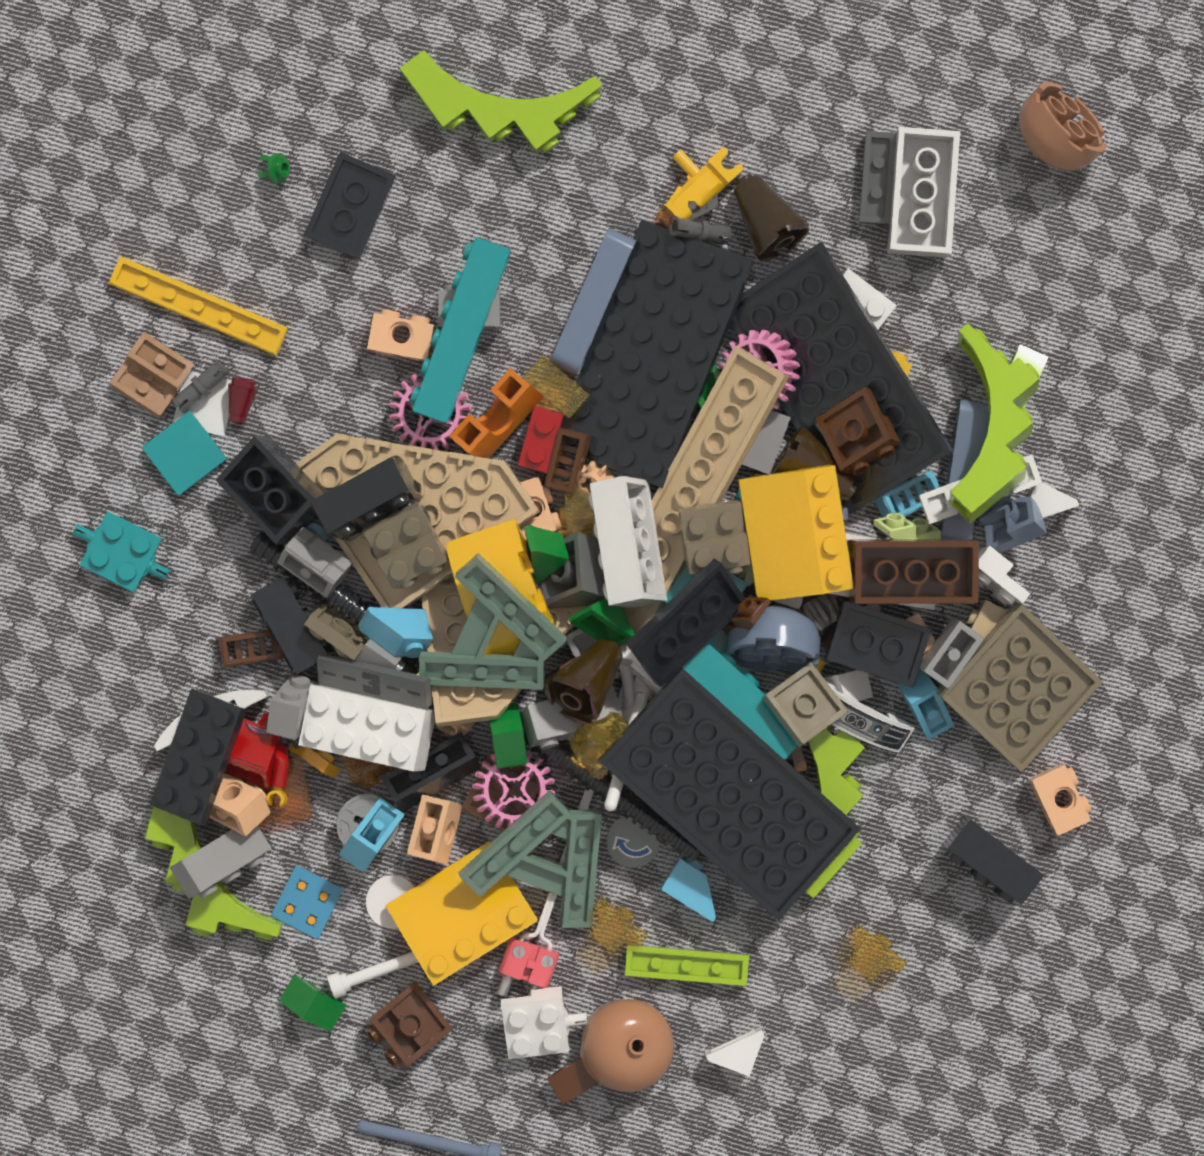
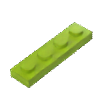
(686, 965)

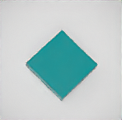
(184, 453)

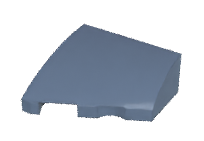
(1012, 523)

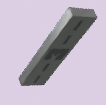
(374, 681)

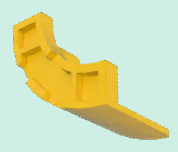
(508, 553)

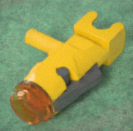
(701, 190)

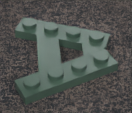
(494, 602)
(511, 857)

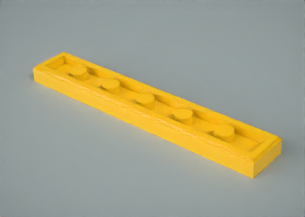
(198, 306)

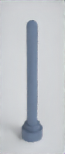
(428, 1140)

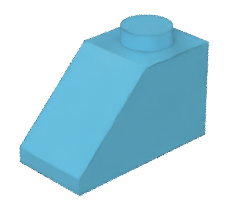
(398, 630)
(926, 706)
(371, 834)
(690, 886)

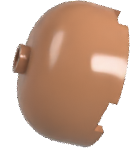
(1053, 135)
(608, 1045)

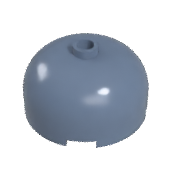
(776, 641)

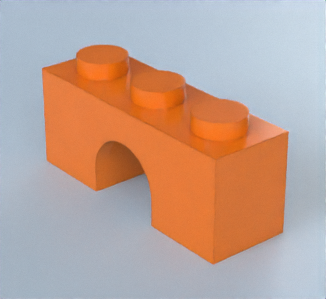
(512, 403)

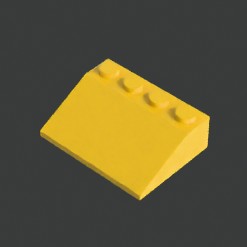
(796, 533)
(452, 924)

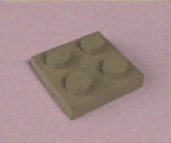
(340, 633)
(805, 704)

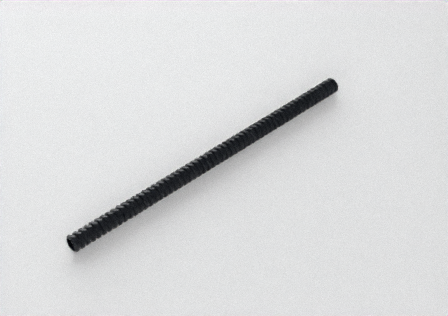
(560, 755)

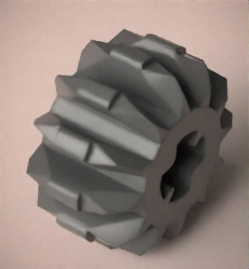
(821, 611)

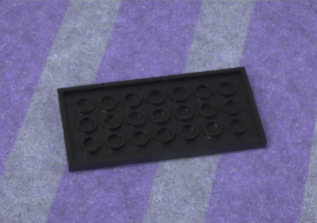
(656, 351)
(838, 356)
(729, 793)

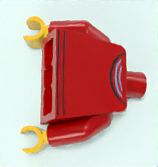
(260, 759)

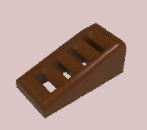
(557, 458)
(223, 651)

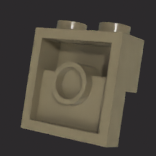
(713, 533)
(406, 546)

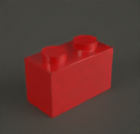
(540, 440)

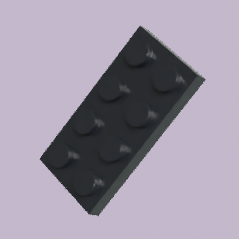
(686, 623)
(198, 757)

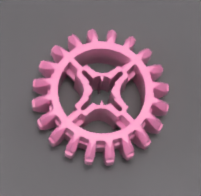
(756, 342)
(417, 436)
(492, 771)

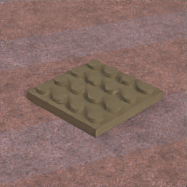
(1020, 687)

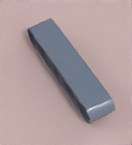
(592, 302)
(967, 443)

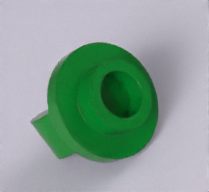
(277, 168)

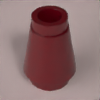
(240, 398)

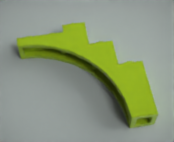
(535, 118)
(1006, 388)
(832, 757)
(220, 905)

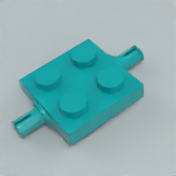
(121, 552)

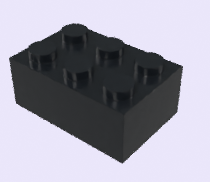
(271, 489)
(366, 499)
(991, 861)

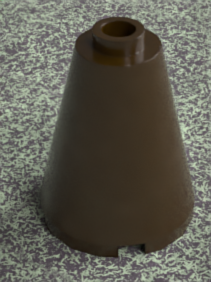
(768, 218)
(806, 452)
(585, 682)

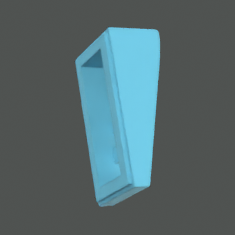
(885, 505)

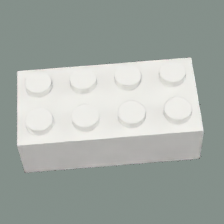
(923, 192)
(627, 542)
(367, 728)

